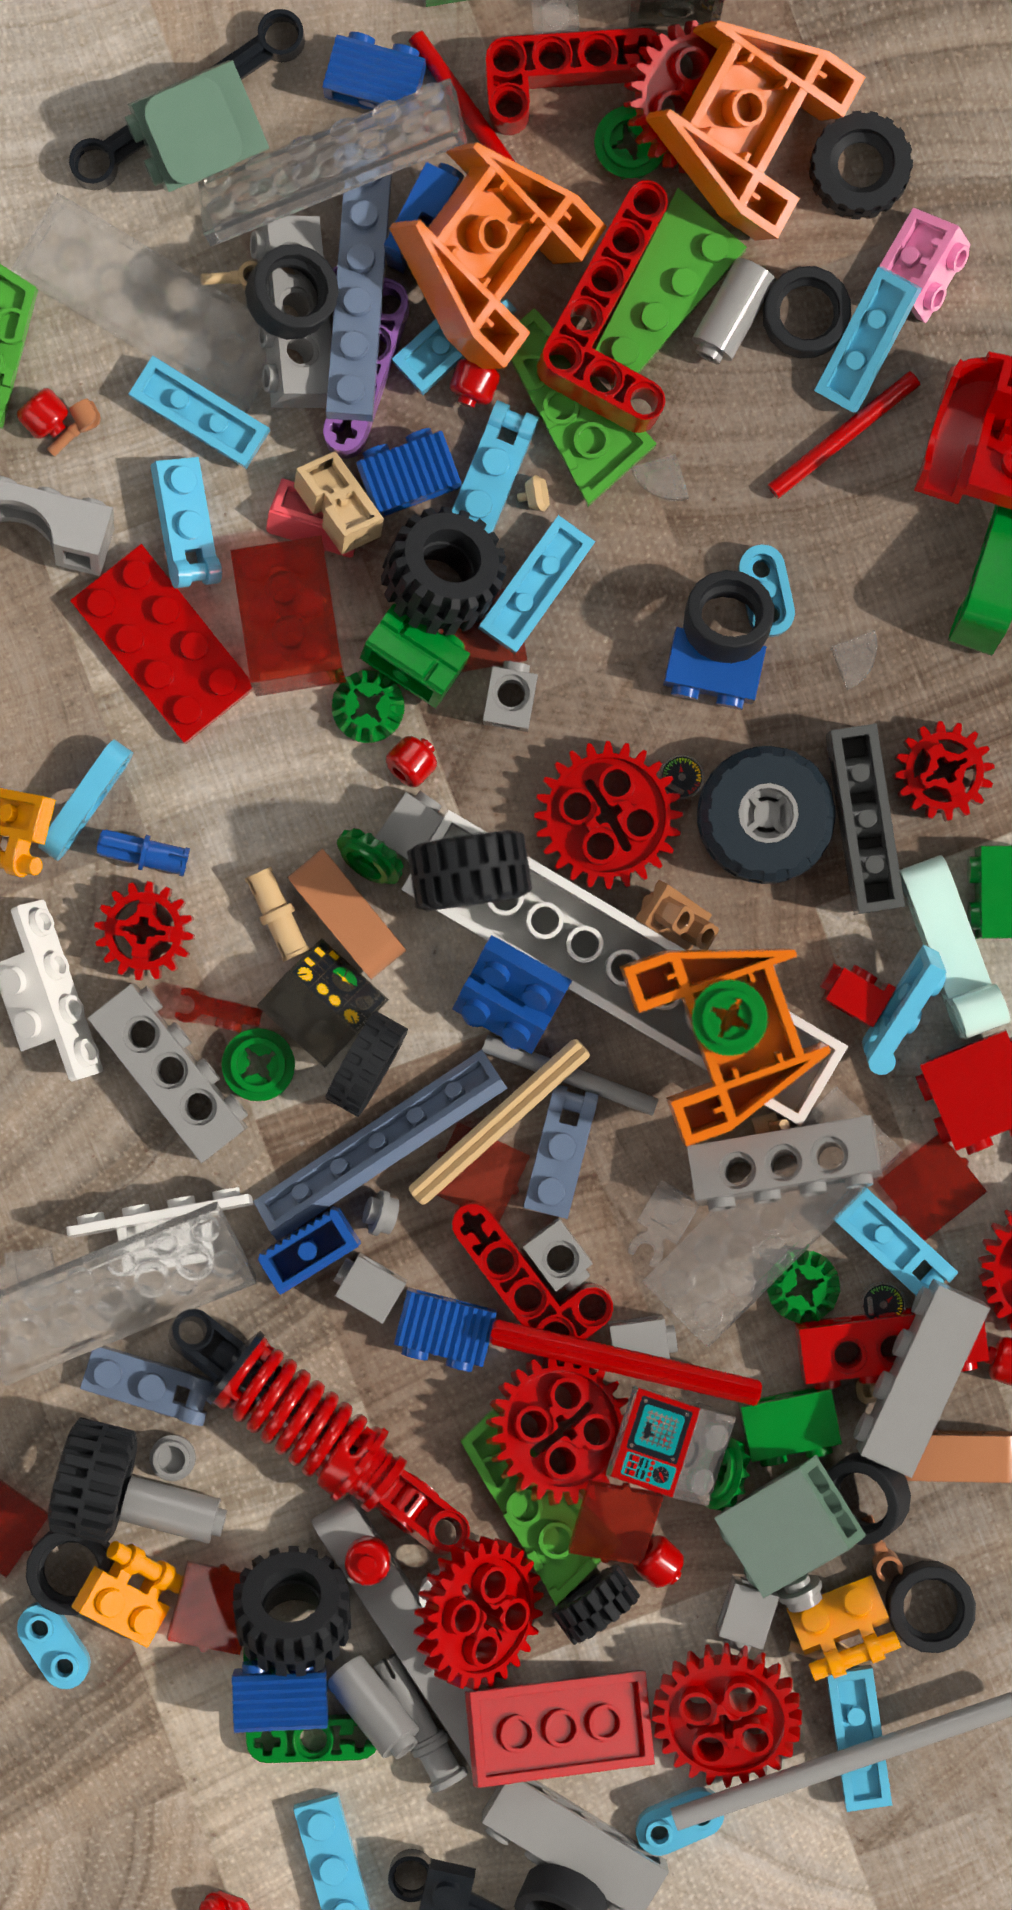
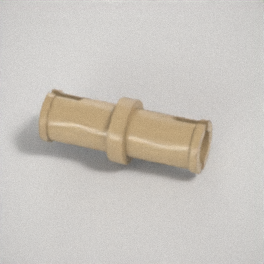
(277, 914)

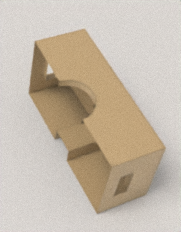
(348, 512)

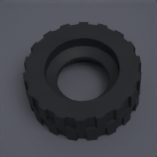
(870, 130)
(366, 1063)

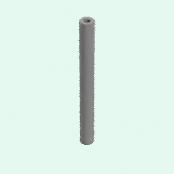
(579, 1078)

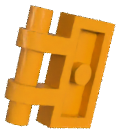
(23, 820)
(121, 1606)
(839, 1616)

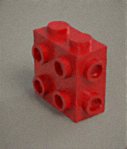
(971, 1091)

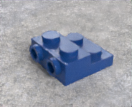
(424, 203)
(511, 995)

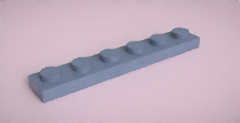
(359, 302)
(379, 1145)

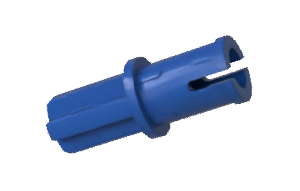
(143, 852)

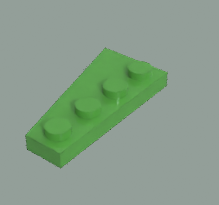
(673, 277)
(589, 444)
(537, 1525)

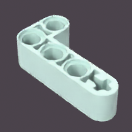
(943, 925)

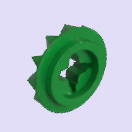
(617, 161)
(365, 728)
(369, 857)
(735, 1039)
(237, 1060)
(824, 1295)
(734, 1474)

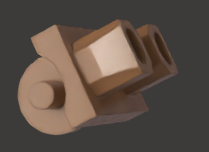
(677, 918)

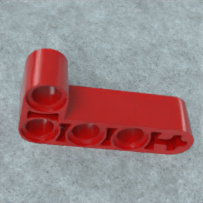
(573, 72)
(523, 1273)

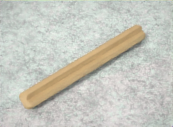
(499, 1121)

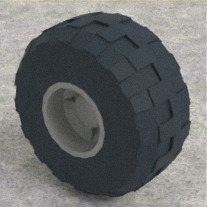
(766, 814)

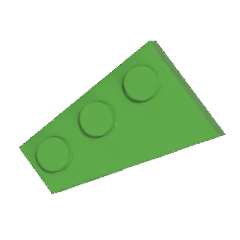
(16, 310)

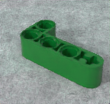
(988, 602)

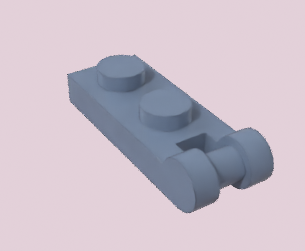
(560, 1153)
(146, 1384)

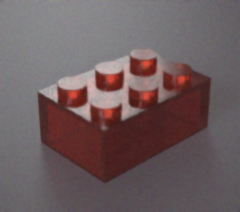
(288, 616)

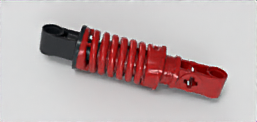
(317, 1429)

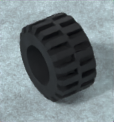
(459, 544)
(469, 870)
(92, 1480)
(283, 1579)

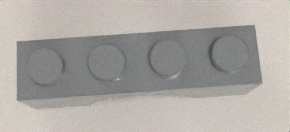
(74, 527)

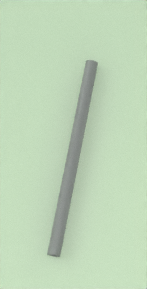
(842, 1761)

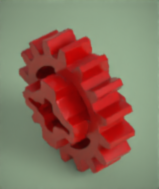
(934, 751)
(143, 953)

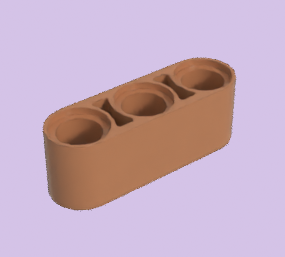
(346, 913)
(966, 1457)

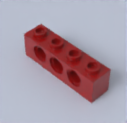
(820, 1339)

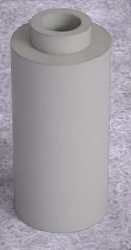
(733, 311)
(172, 1510)
(374, 1708)

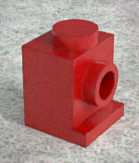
(856, 993)

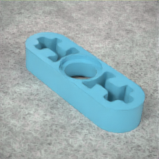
(86, 799)

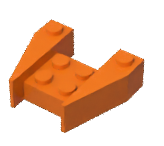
(743, 115)
(485, 243)
(737, 1082)

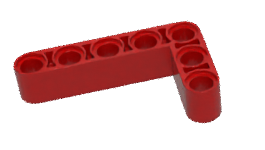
(597, 307)

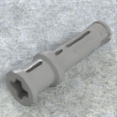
(432, 1742)

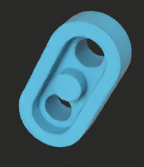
(776, 583)
(57, 1644)
(661, 1815)

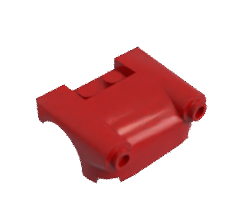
(972, 434)

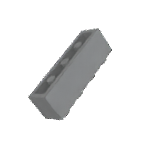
(921, 1377)
(569, 1836)

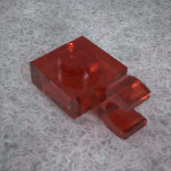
(228, 1014)

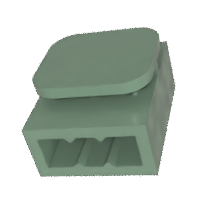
(196, 127)
(789, 1527)

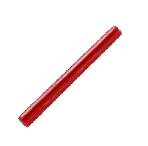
(626, 1362)

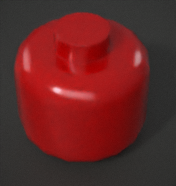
(473, 383)
(43, 414)
(412, 760)
(1001, 1361)
(367, 1560)
(661, 1563)

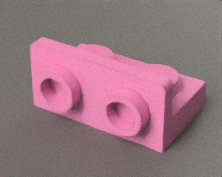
(928, 255)

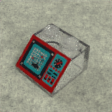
(671, 1445)

